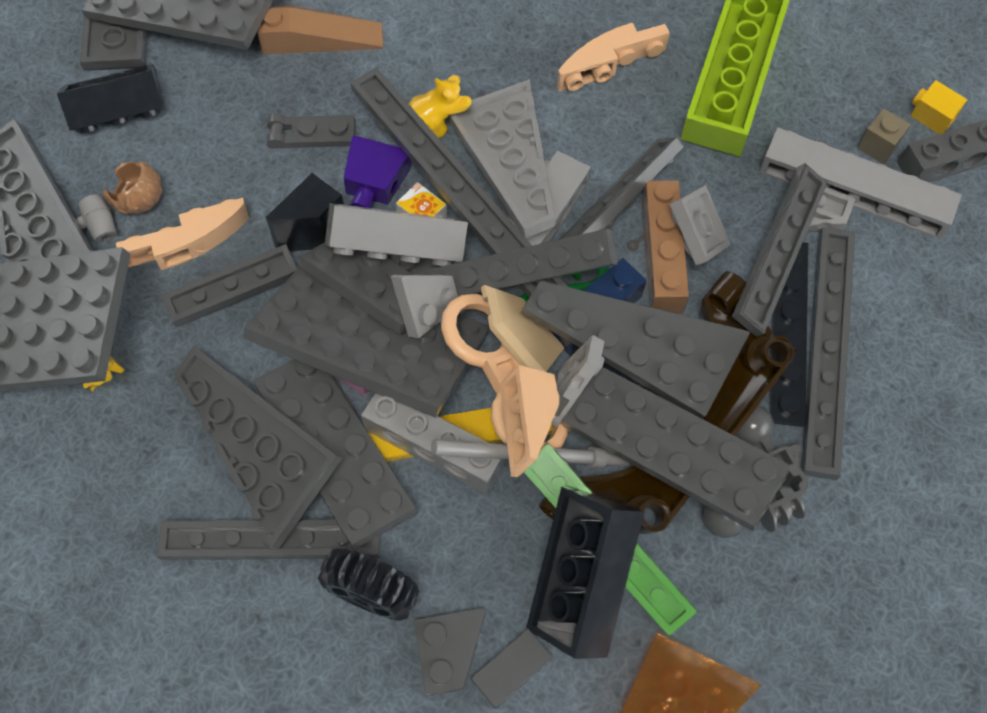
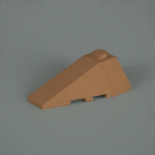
(307, 29)

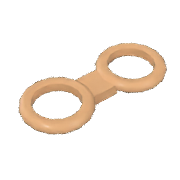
(495, 364)

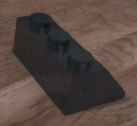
(111, 98)

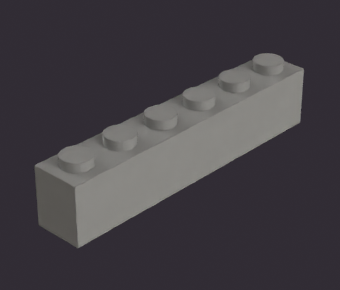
(875, 186)

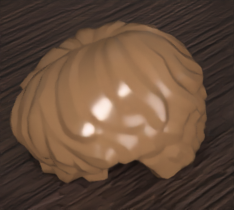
(137, 188)

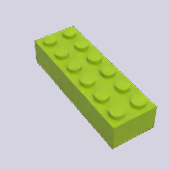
(734, 74)

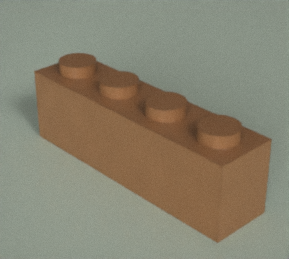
(664, 248)

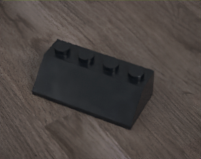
(584, 573)

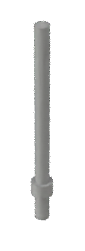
(593, 457)

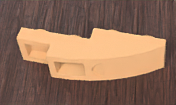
(601, 55)
(199, 232)

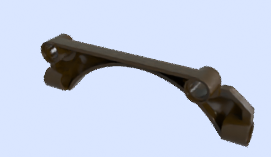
(739, 396)

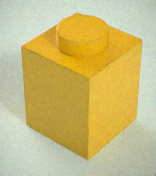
(937, 107)

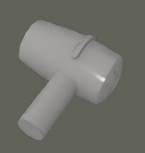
(97, 218)

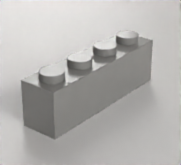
(566, 183)
(395, 233)

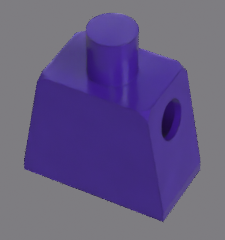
(374, 171)

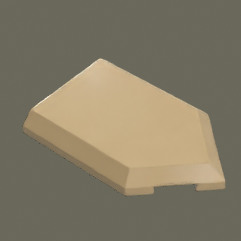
(522, 336)

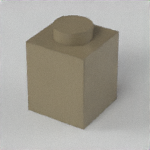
(883, 136)

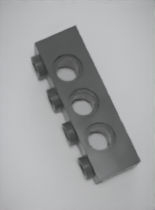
(946, 153)

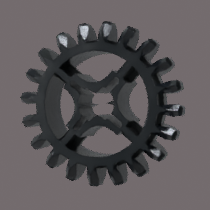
(368, 584)

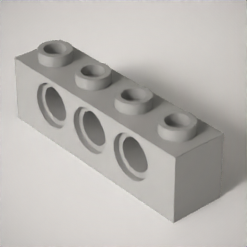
(414, 434)

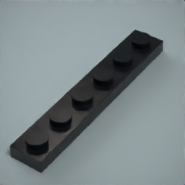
(789, 320)

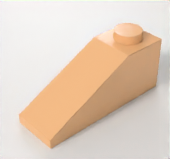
(528, 410)

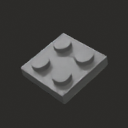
(699, 225)

